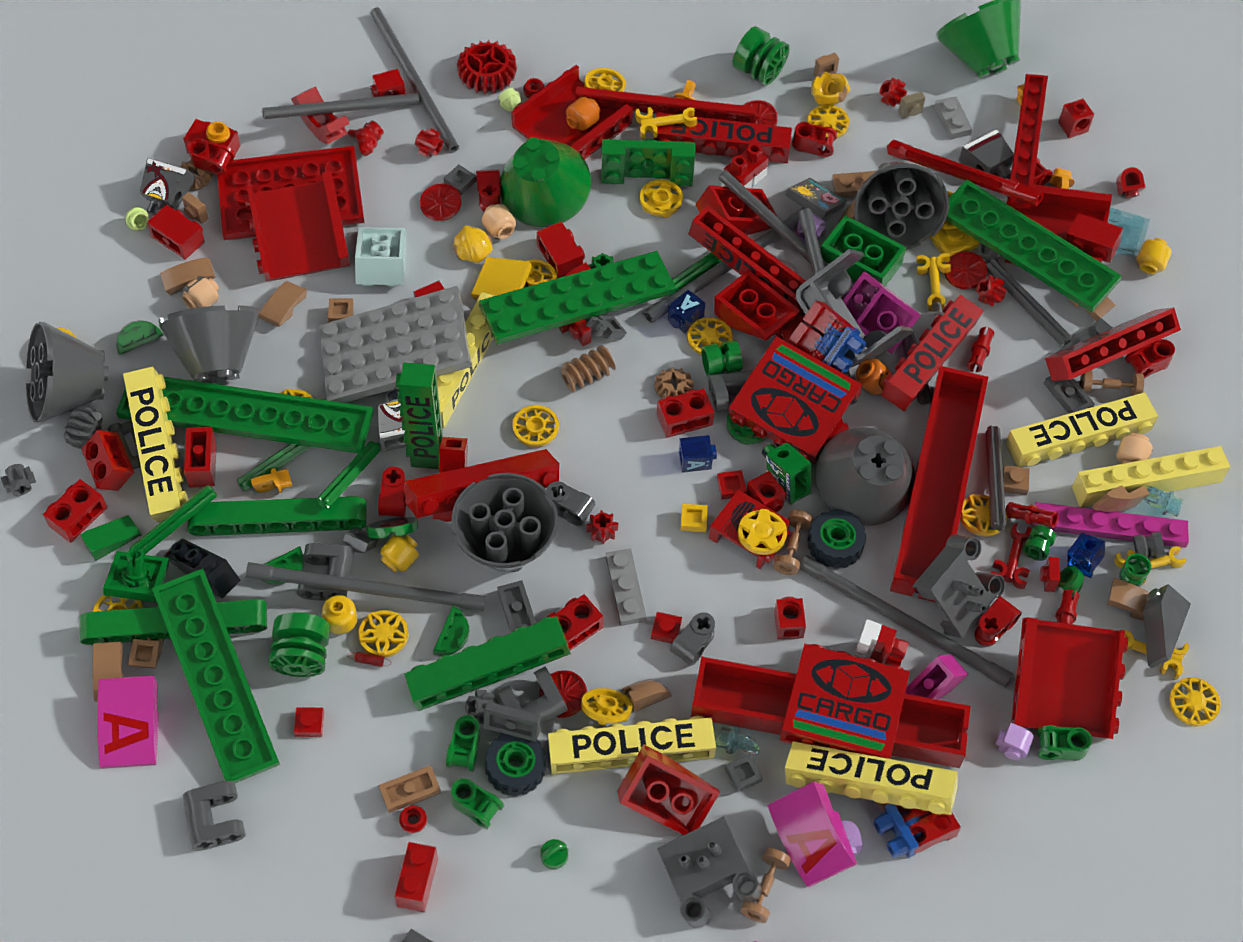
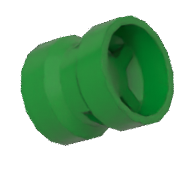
(1040, 540)
(1135, 569)

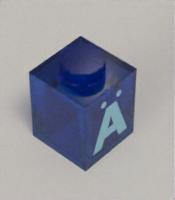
(686, 311)
(696, 453)

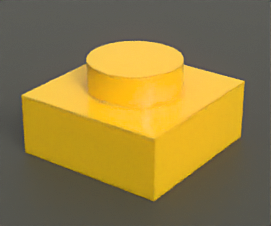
(694, 518)

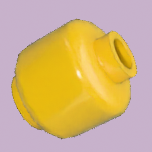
(1153, 256)
(399, 553)
(340, 614)

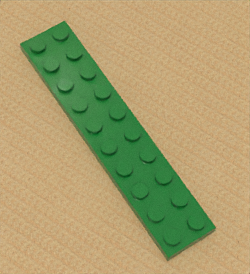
(264, 415)

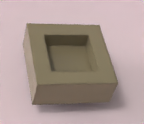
(911, 105)

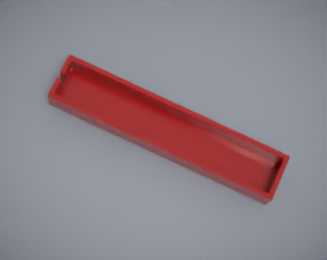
(940, 474)
(760, 698)

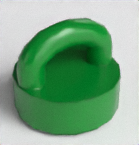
(1071, 579)
(554, 854)

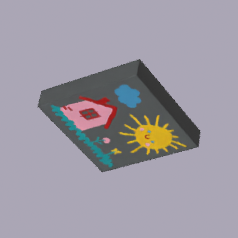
(816, 197)

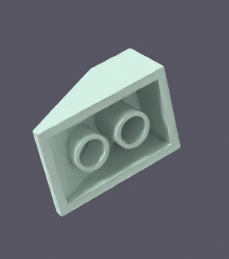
(380, 256)

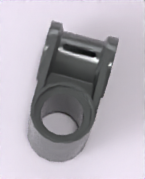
(571, 504)
(691, 641)

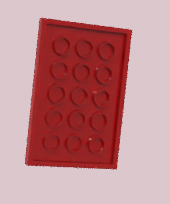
(284, 171)

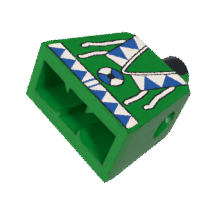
(789, 470)

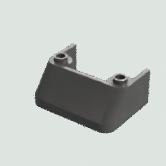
(829, 287)

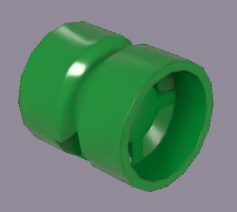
(721, 358)

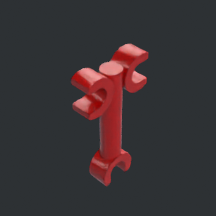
(1010, 572)

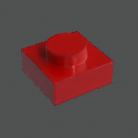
(730, 482)
(1050, 574)
(666, 627)
(309, 722)

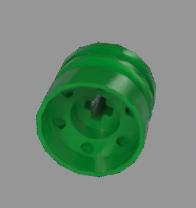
(760, 55)
(299, 644)

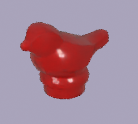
(367, 137)

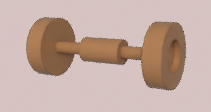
(1136, 384)
(786, 563)
(775, 859)

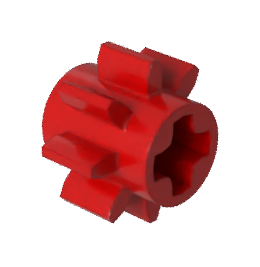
(892, 91)
(429, 142)
(991, 290)
(602, 520)

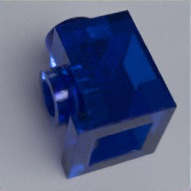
(1086, 554)

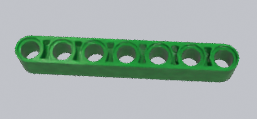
(278, 516)
(145, 623)

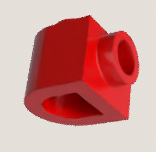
(1130, 182)

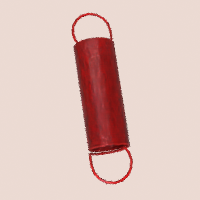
(369, 659)

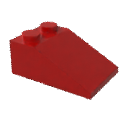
(734, 209)
(753, 307)
(666, 792)

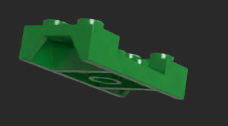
(627, 158)

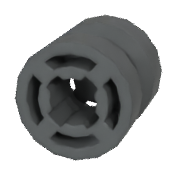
(1149, 545)

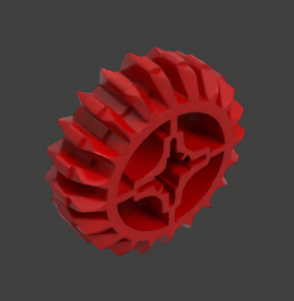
(486, 66)

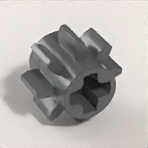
(18, 479)
(476, 704)

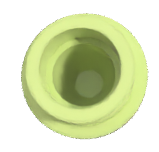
(509, 99)
(137, 218)

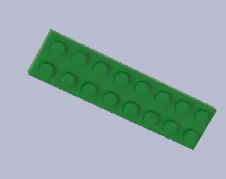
(1031, 246)
(576, 297)
(215, 677)

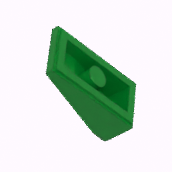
(109, 536)

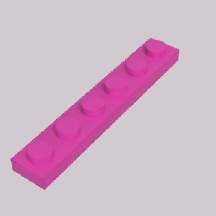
(1117, 524)

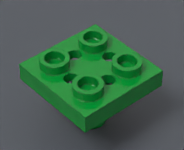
(135, 571)

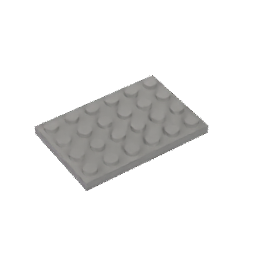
(370, 347)

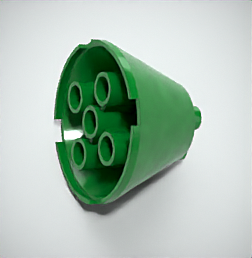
(985, 38)
(545, 183)

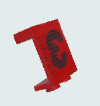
(729, 519)

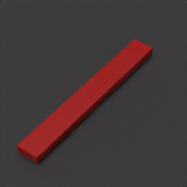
(669, 105)
(1028, 135)

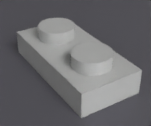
(953, 117)

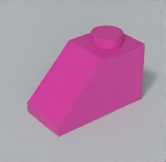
(938, 678)

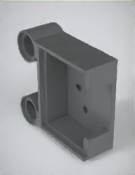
(957, 587)
(705, 863)

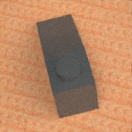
(1163, 622)

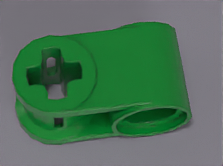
(1057, 744)
(464, 748)
(479, 806)

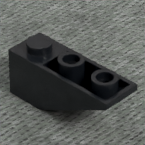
(192, 557)

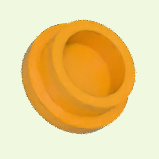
(218, 132)

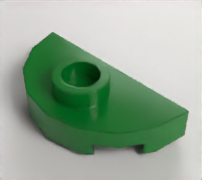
(136, 334)
(290, 560)
(453, 635)

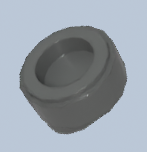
(987, 253)

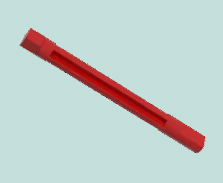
(1001, 185)

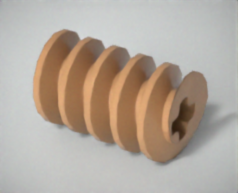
(586, 367)

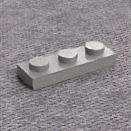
(625, 587)

